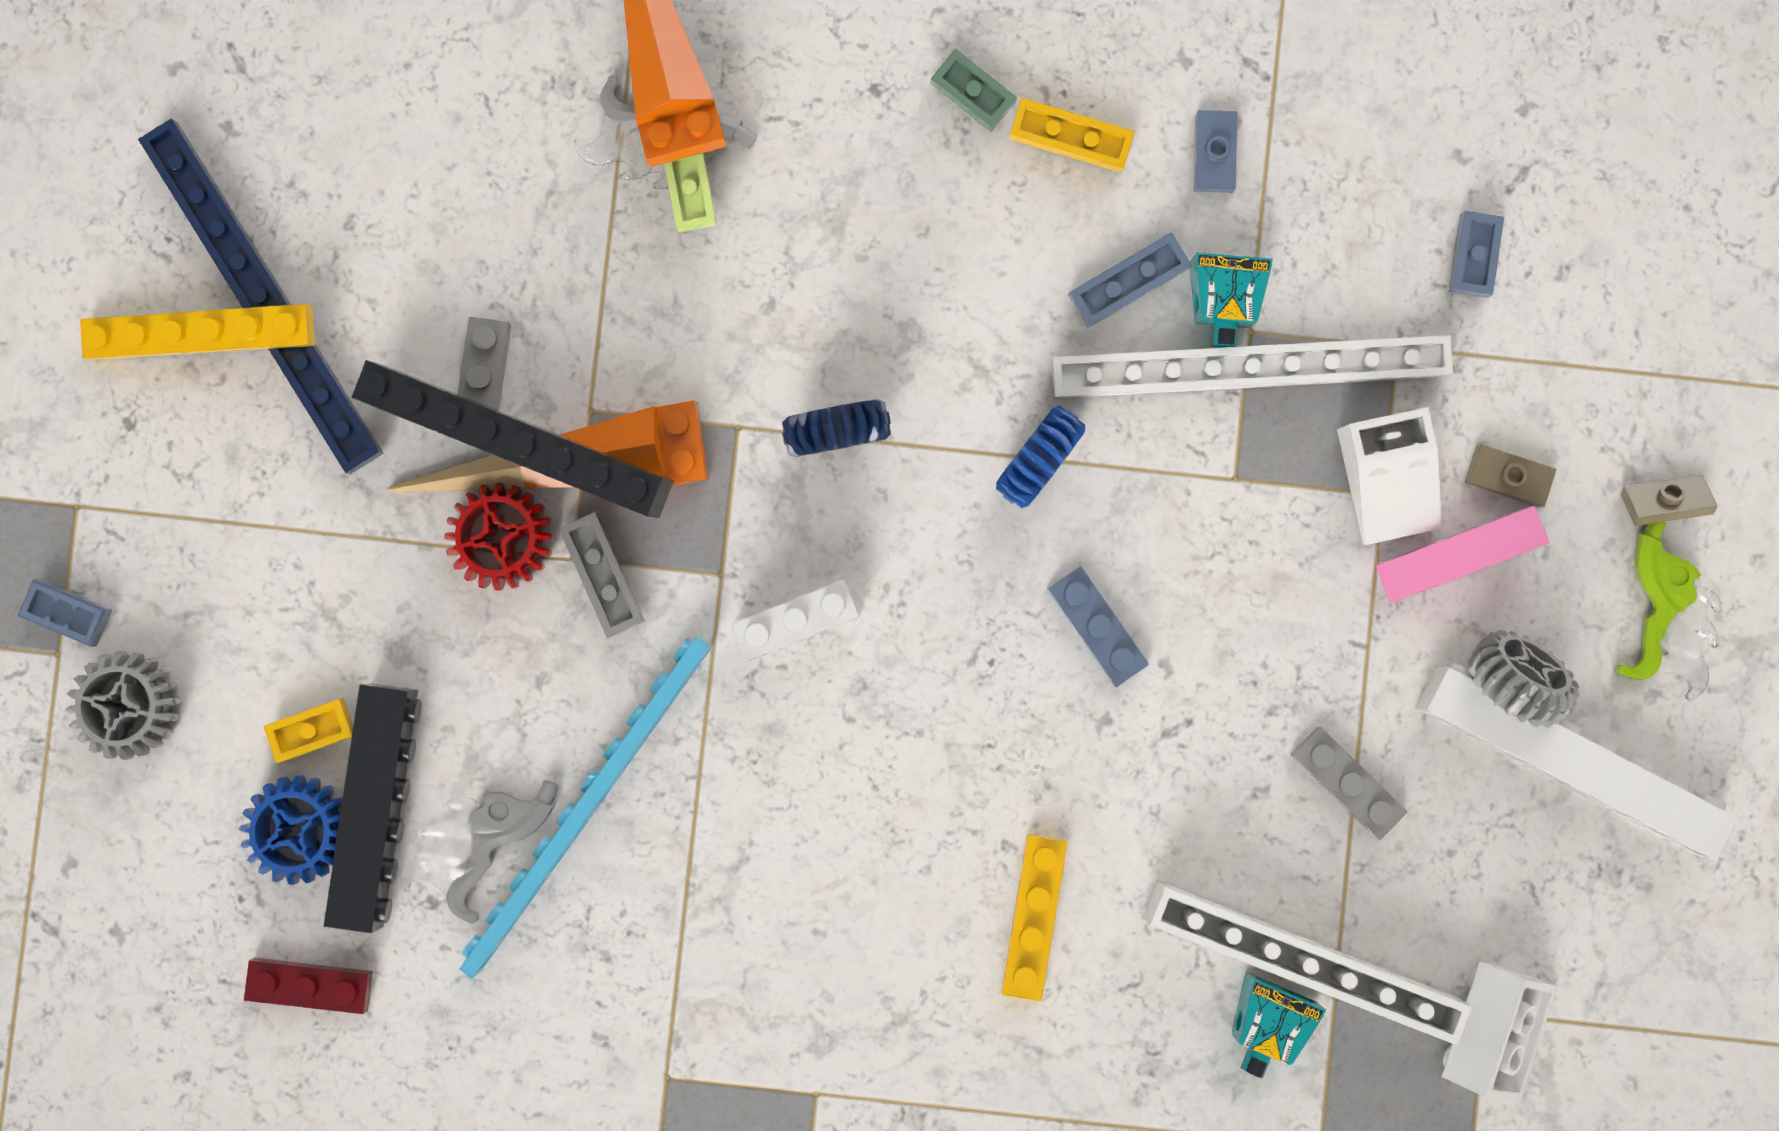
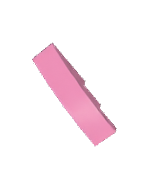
(1462, 553)

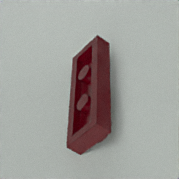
(308, 985)

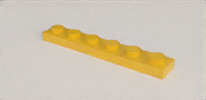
(198, 332)

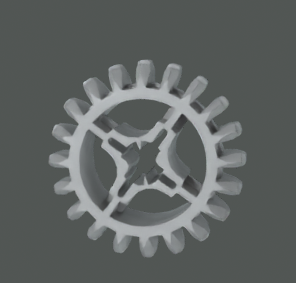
(1523, 678)
(112, 734)

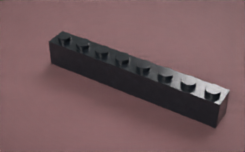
(513, 439)

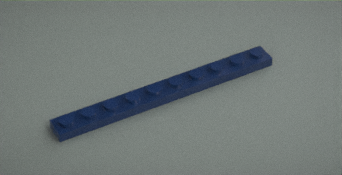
(257, 287)

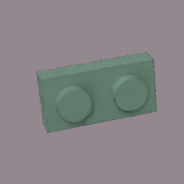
(973, 90)

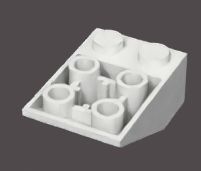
(1393, 475)

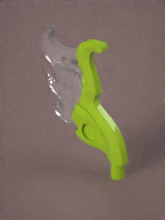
(1679, 616)

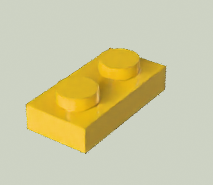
(309, 730)

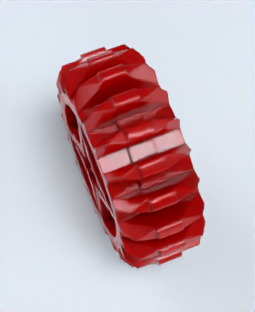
(506, 554)

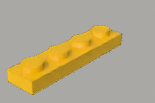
(1034, 917)

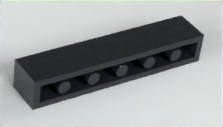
(372, 808)

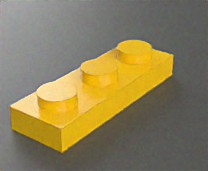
(1071, 135)

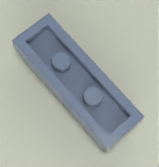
(1129, 280)
(1098, 626)

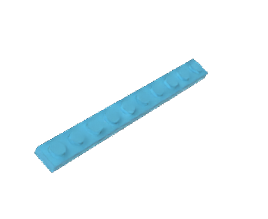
(574, 817)

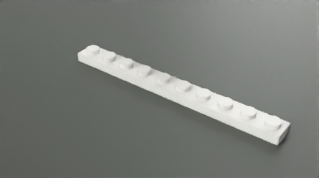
(1252, 366)

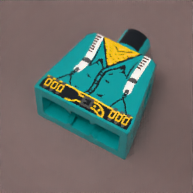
(1228, 293)
(1272, 1023)

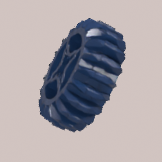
(836, 427)

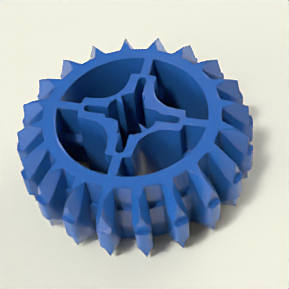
(1040, 456)
(285, 815)

